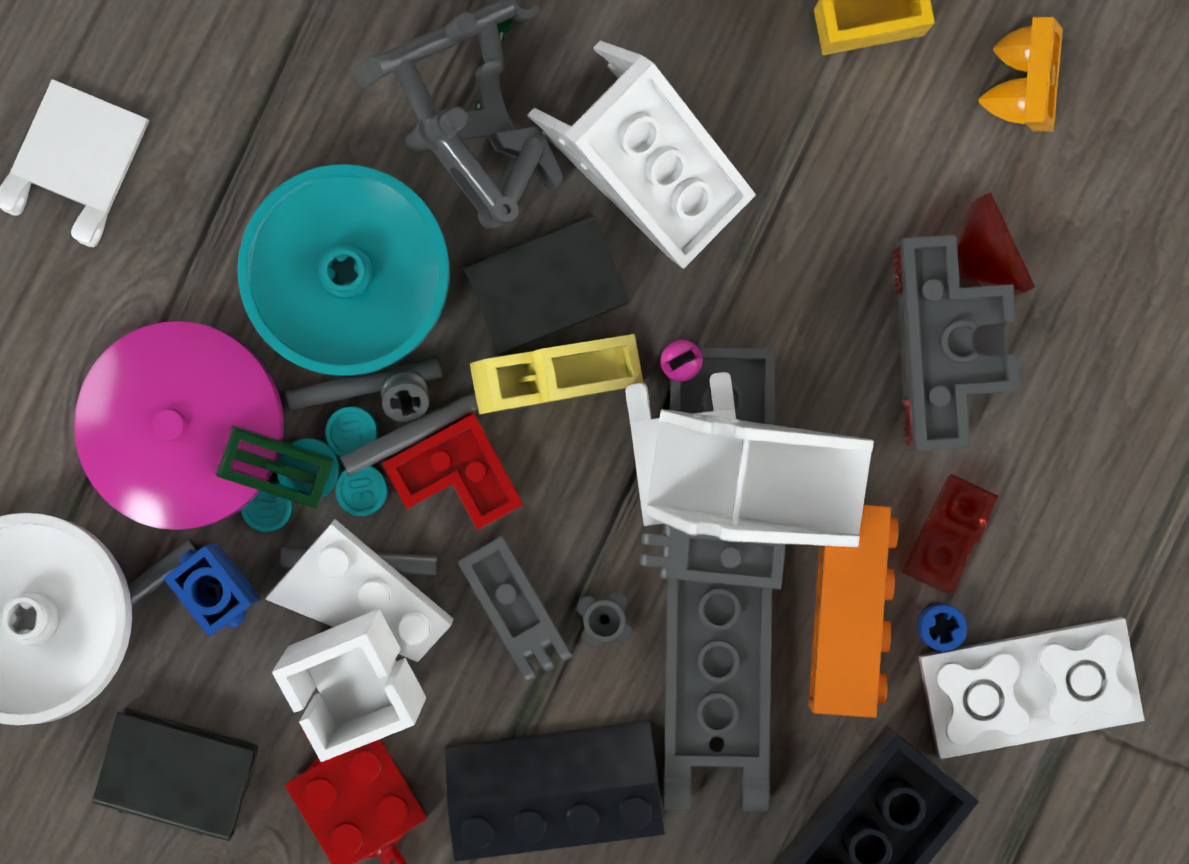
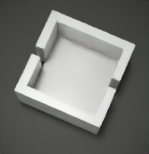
(358, 682)

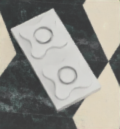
(1031, 688)

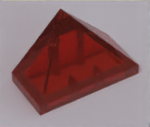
(988, 250)

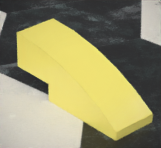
(556, 373)

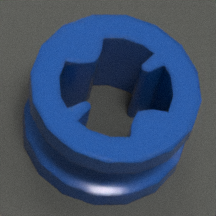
(956, 633)

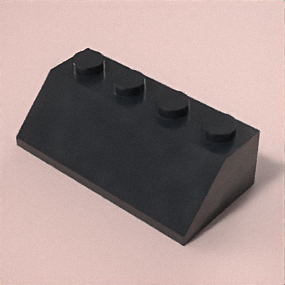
(552, 791)

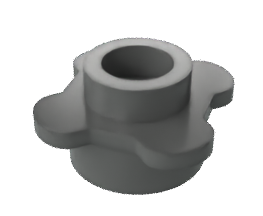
(594, 630)

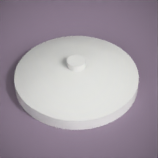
(59, 618)

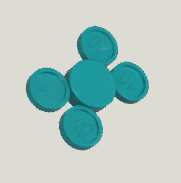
(357, 494)

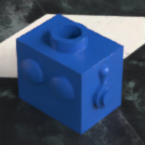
(193, 586)

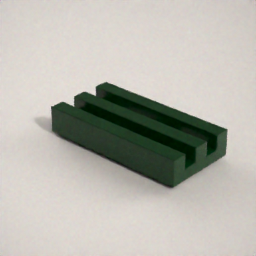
(232, 452)

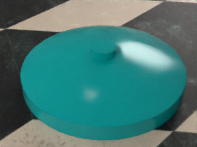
(343, 270)

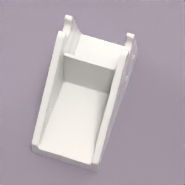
(652, 158)
(758, 481)

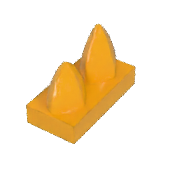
(1031, 98)

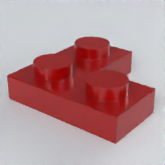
(457, 458)

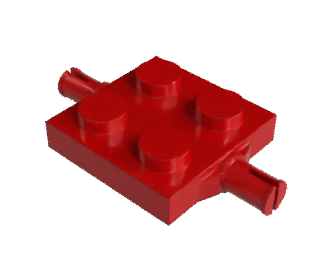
(357, 804)

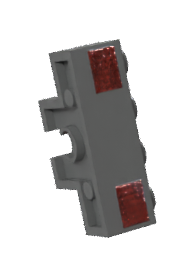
(947, 342)

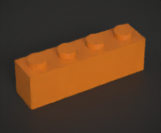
(850, 620)

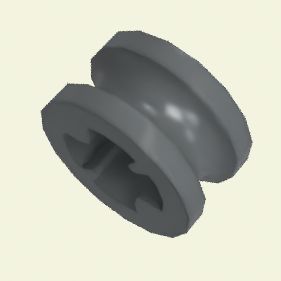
(391, 401)

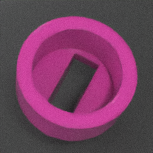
(687, 370)

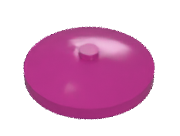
(160, 417)

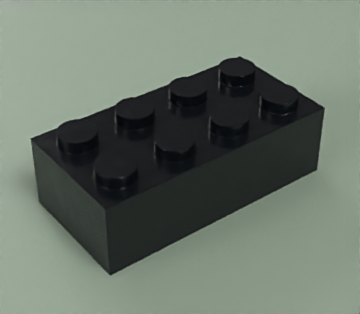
(884, 811)

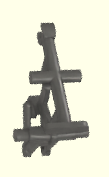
(446, 129)

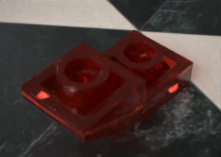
(949, 534)

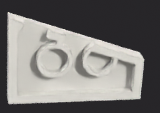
(347, 579)

